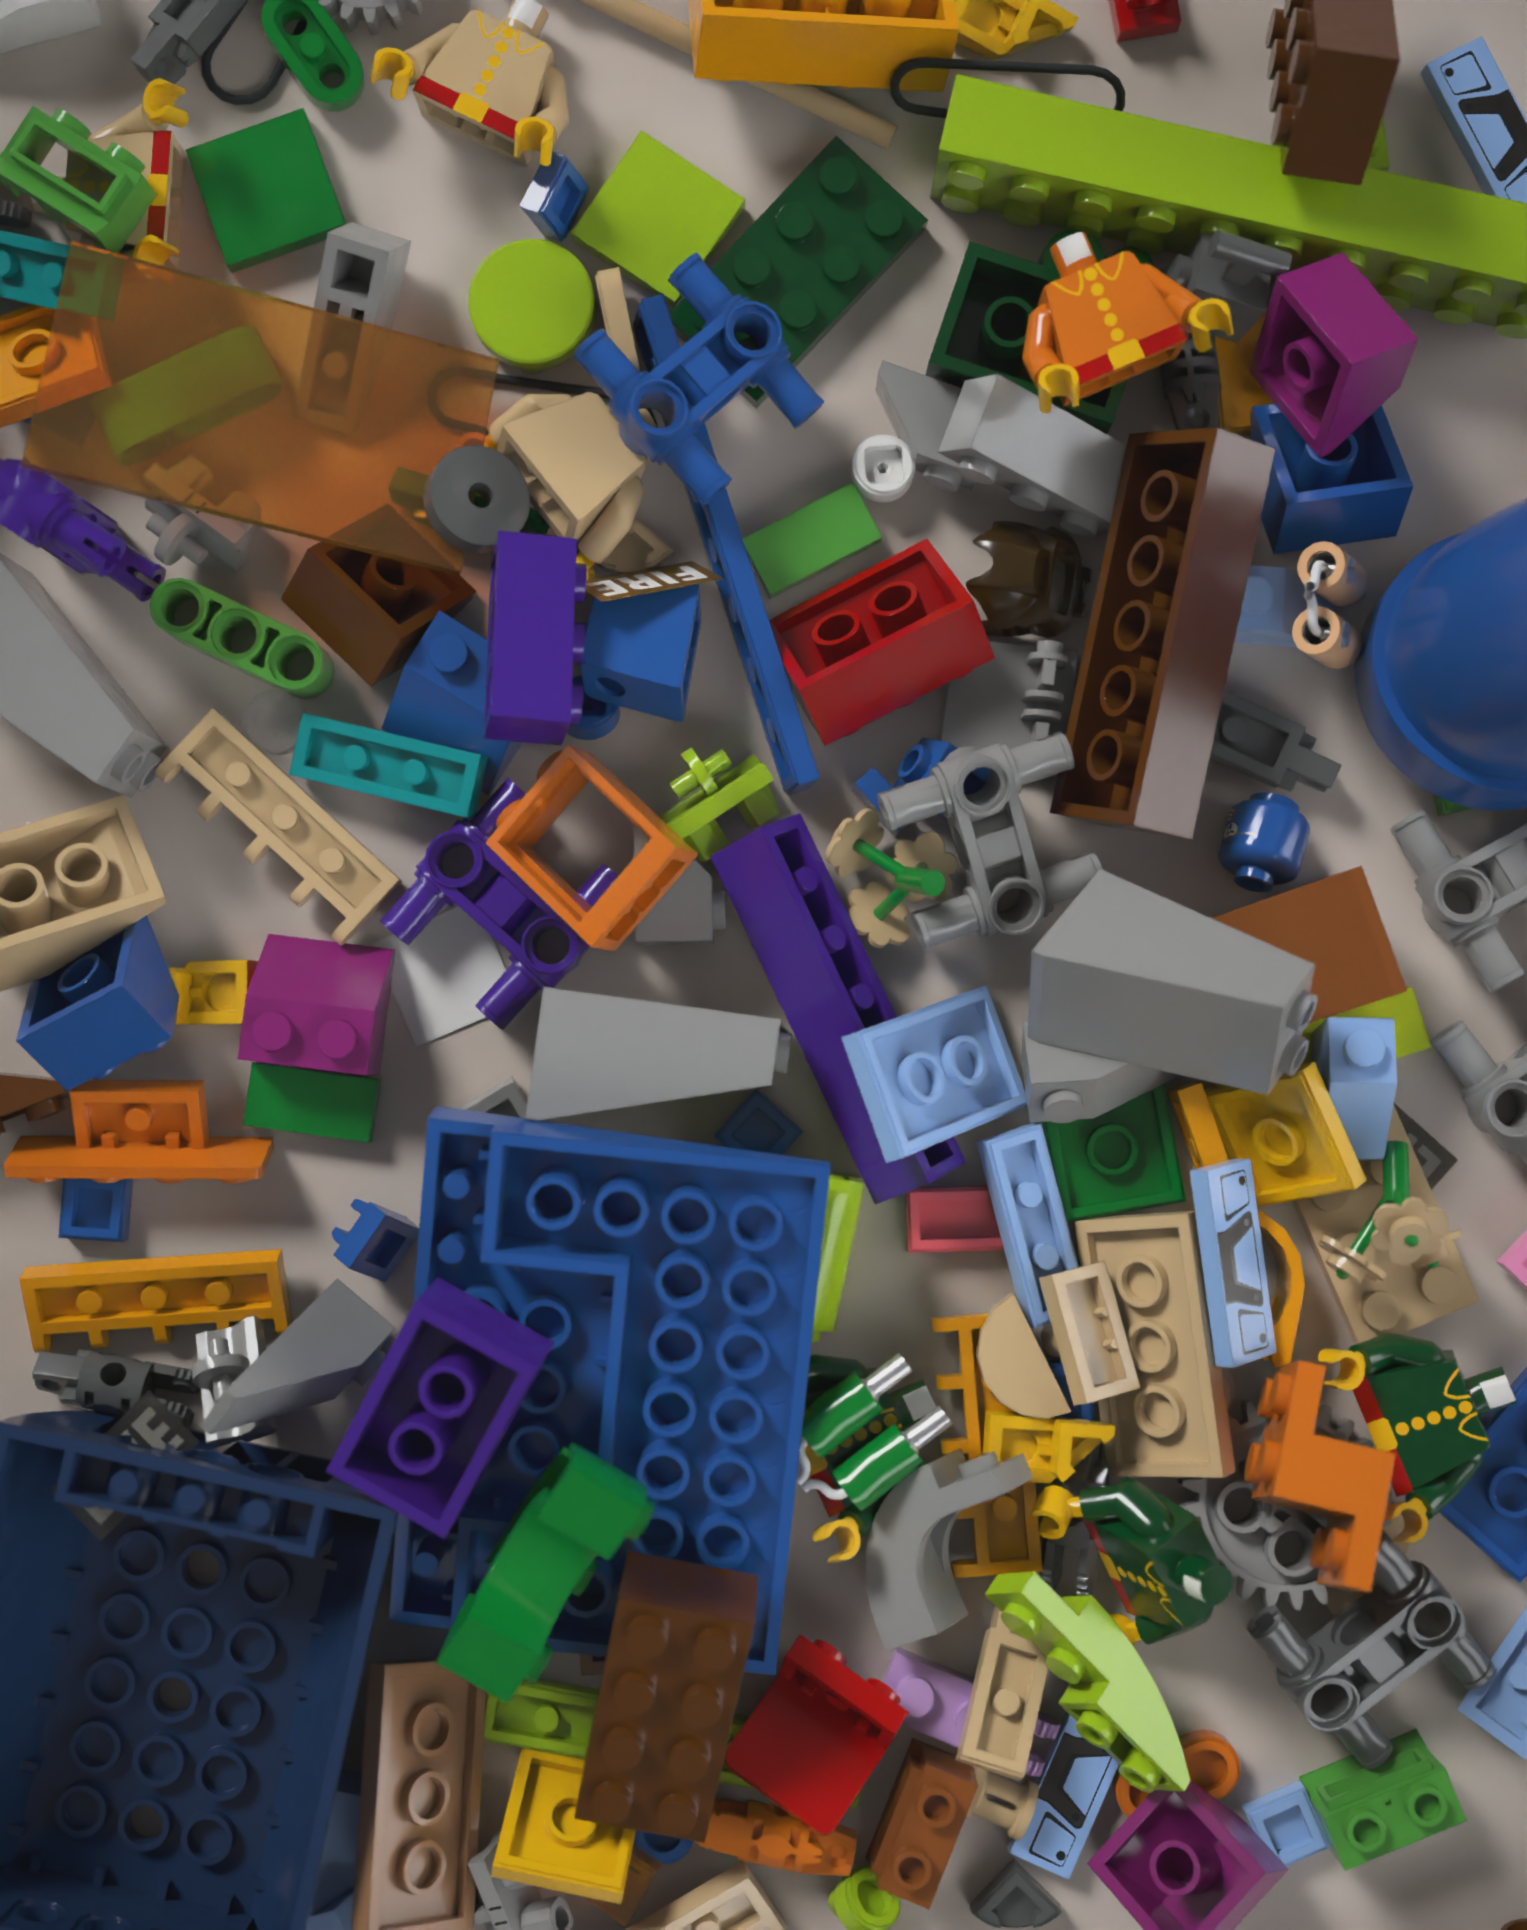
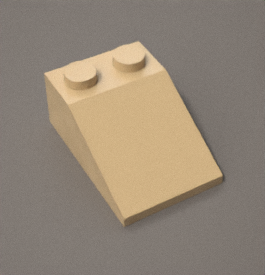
(70, 887)

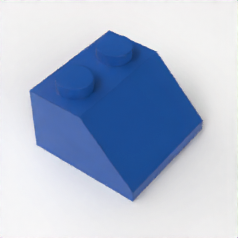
(1336, 498)
(444, 696)
(101, 1008)

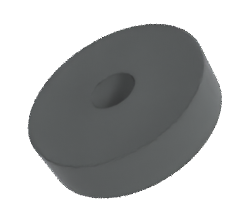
(492, 477)

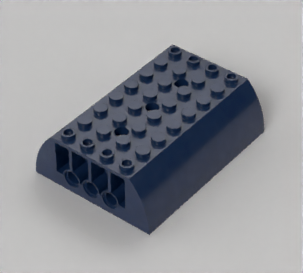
(101, 1624)

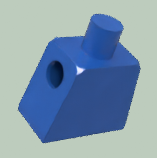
(643, 650)

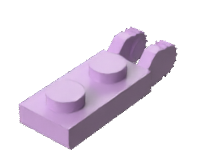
(940, 1698)

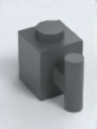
(1231, 271)

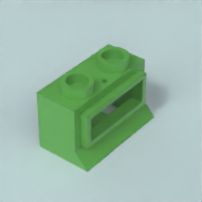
(120, 208)
(1383, 1807)

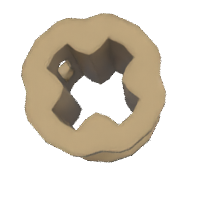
(1020, 1798)

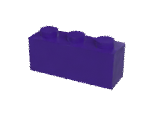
(533, 639)

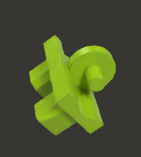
(740, 786)

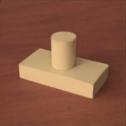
(1087, 1333)

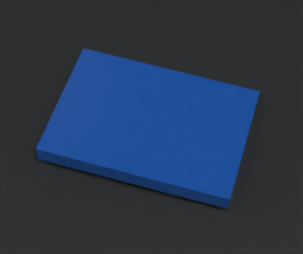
(676, 1354)

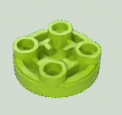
(532, 304)

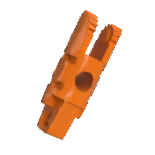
(773, 1838)

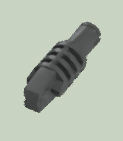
(1193, 385)

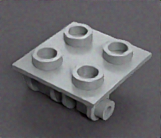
(1012, 697)

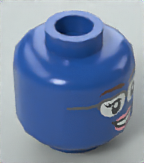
(1264, 841)

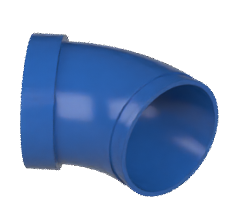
(1449, 666)

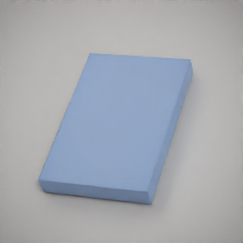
(935, 1073)

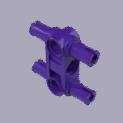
(71, 529)
(498, 903)

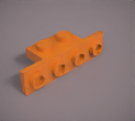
(139, 1134)

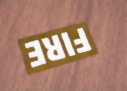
(649, 581)

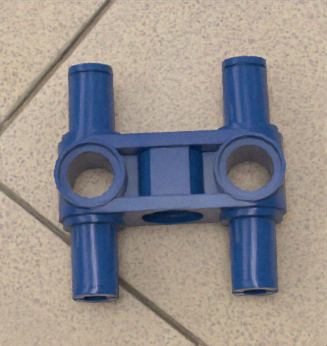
(699, 378)

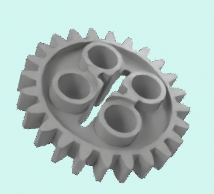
(1249, 1543)

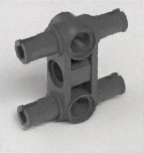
(1371, 1651)

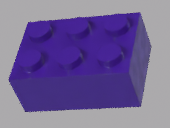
(439, 1406)

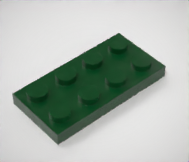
(814, 251)

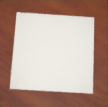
(443, 974)

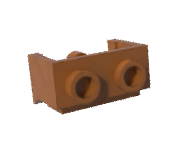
(921, 1823)

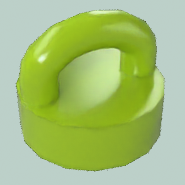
(861, 1903)

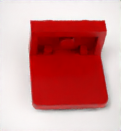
(816, 1735)

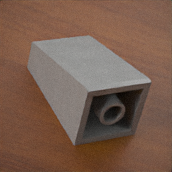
(65, 694)
(1168, 989)
(636, 1052)

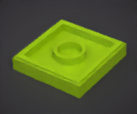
(656, 216)

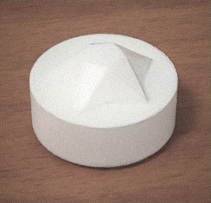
(882, 468)

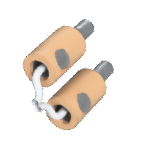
(1341, 582)

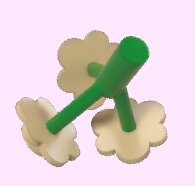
(916, 872)
(1397, 1225)

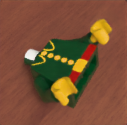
(900, 1407)
(1424, 1415)
(1150, 1552)

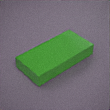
(811, 540)

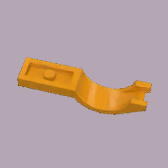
(1207, 1148)

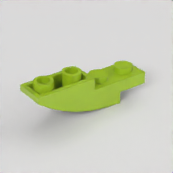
(1109, 1683)

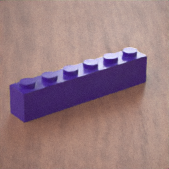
(821, 985)

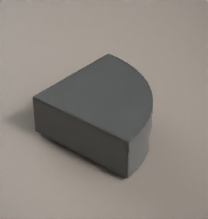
(1015, 1900)

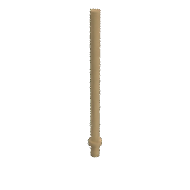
(803, 96)

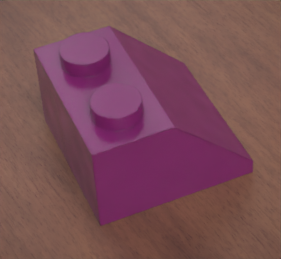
(1330, 351)
(318, 1005)
(1186, 1863)

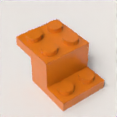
(1320, 1477)

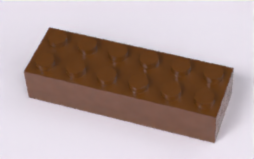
(1163, 629)

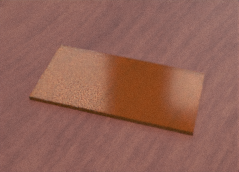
(252, 407)

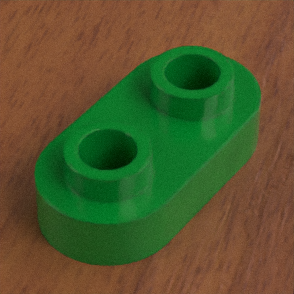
(314, 52)

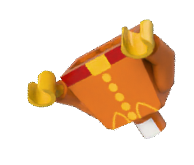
(1110, 323)

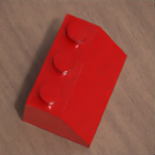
(879, 641)

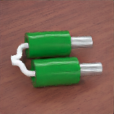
(881, 1461)

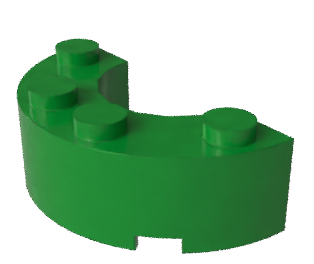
(541, 1558)

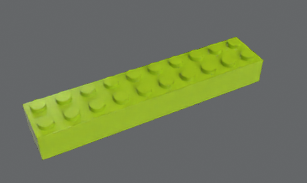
(1171, 182)

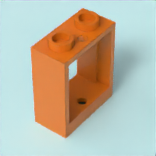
(633, 891)

